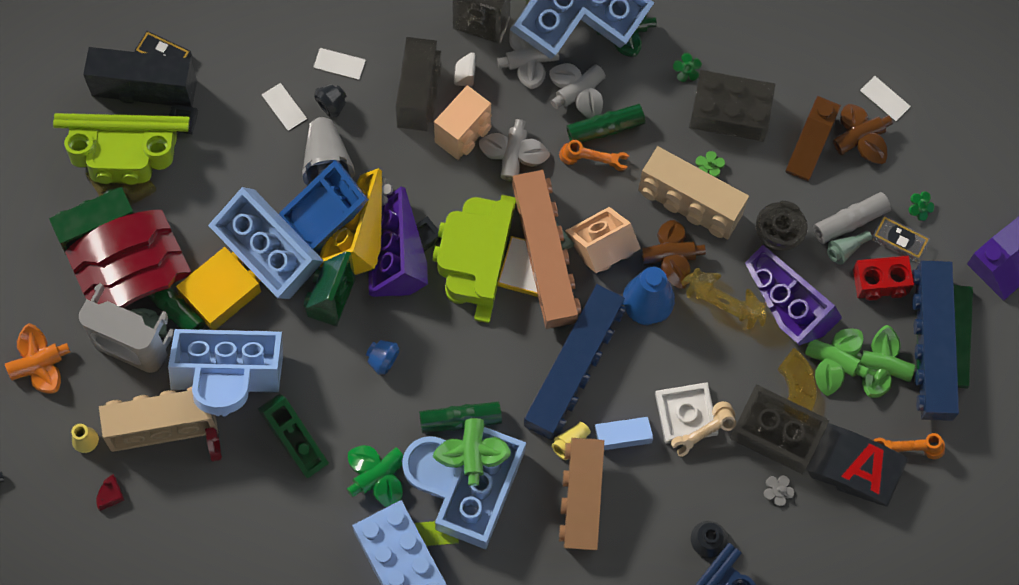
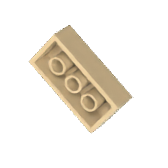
(692, 193)
(153, 420)

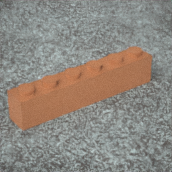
(545, 249)

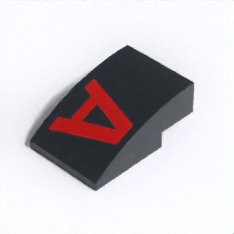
(857, 465)

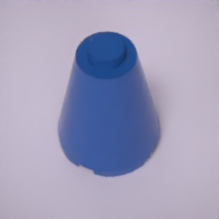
(649, 297)

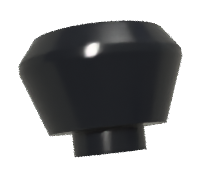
(330, 99)
(704, 544)

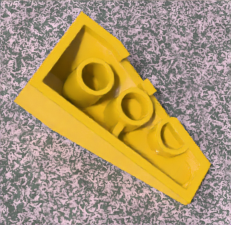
(363, 233)

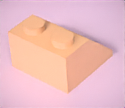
(604, 239)

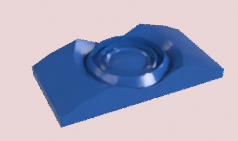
(324, 206)

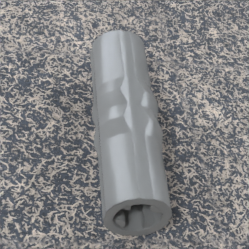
(852, 217)

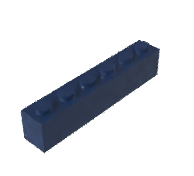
(935, 341)
(574, 362)

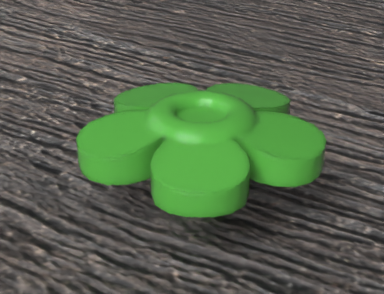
(710, 164)

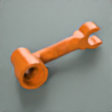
(569, 157)
(930, 451)

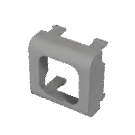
(124, 333)

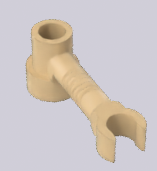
(723, 418)

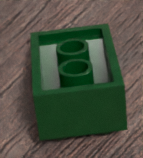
(331, 289)

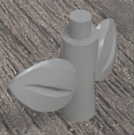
(527, 60)
(578, 88)
(514, 150)

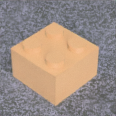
(463, 123)

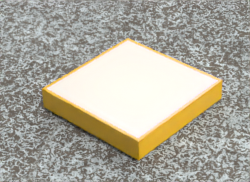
(517, 270)

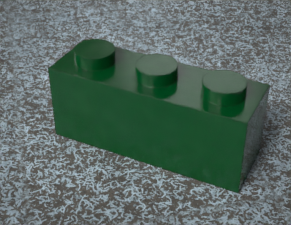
(90, 214)

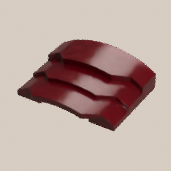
(129, 258)

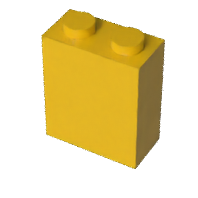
(219, 288)

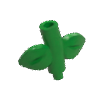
(376, 474)

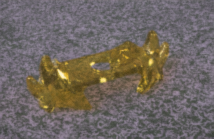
(703, 285)

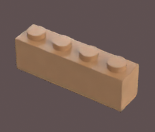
(583, 493)

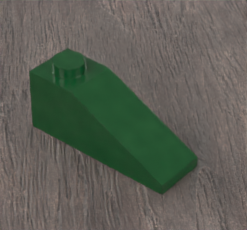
(293, 435)

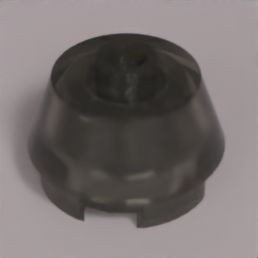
(781, 226)

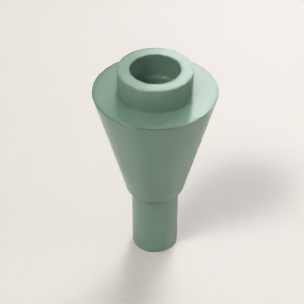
(842, 249)

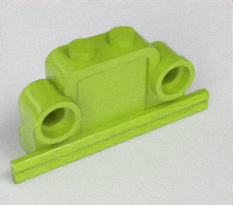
(120, 145)
(474, 252)

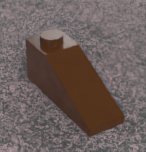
(813, 138)

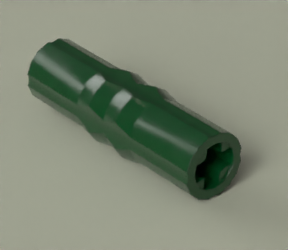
(606, 124)
(177, 309)
(454, 417)

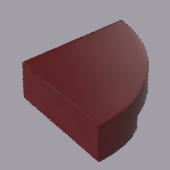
(213, 444)
(109, 493)

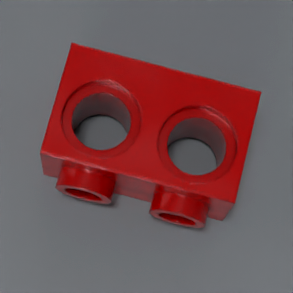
(881, 271)

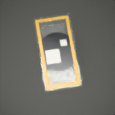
(900, 238)

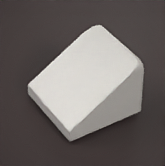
(465, 70)

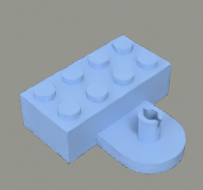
(225, 366)
(467, 510)

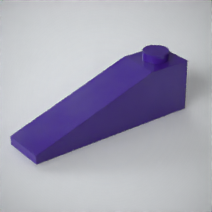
(401, 258)
(999, 261)
(793, 302)

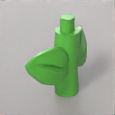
(837, 359)
(884, 363)
(472, 451)

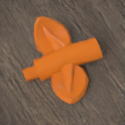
(37, 360)

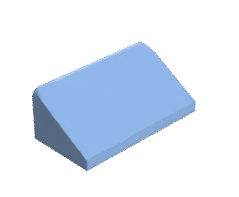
(624, 433)

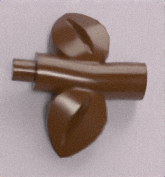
(863, 133)
(673, 252)

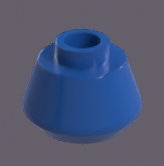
(382, 356)

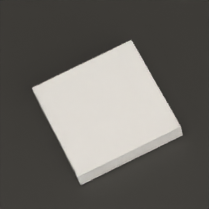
(684, 410)

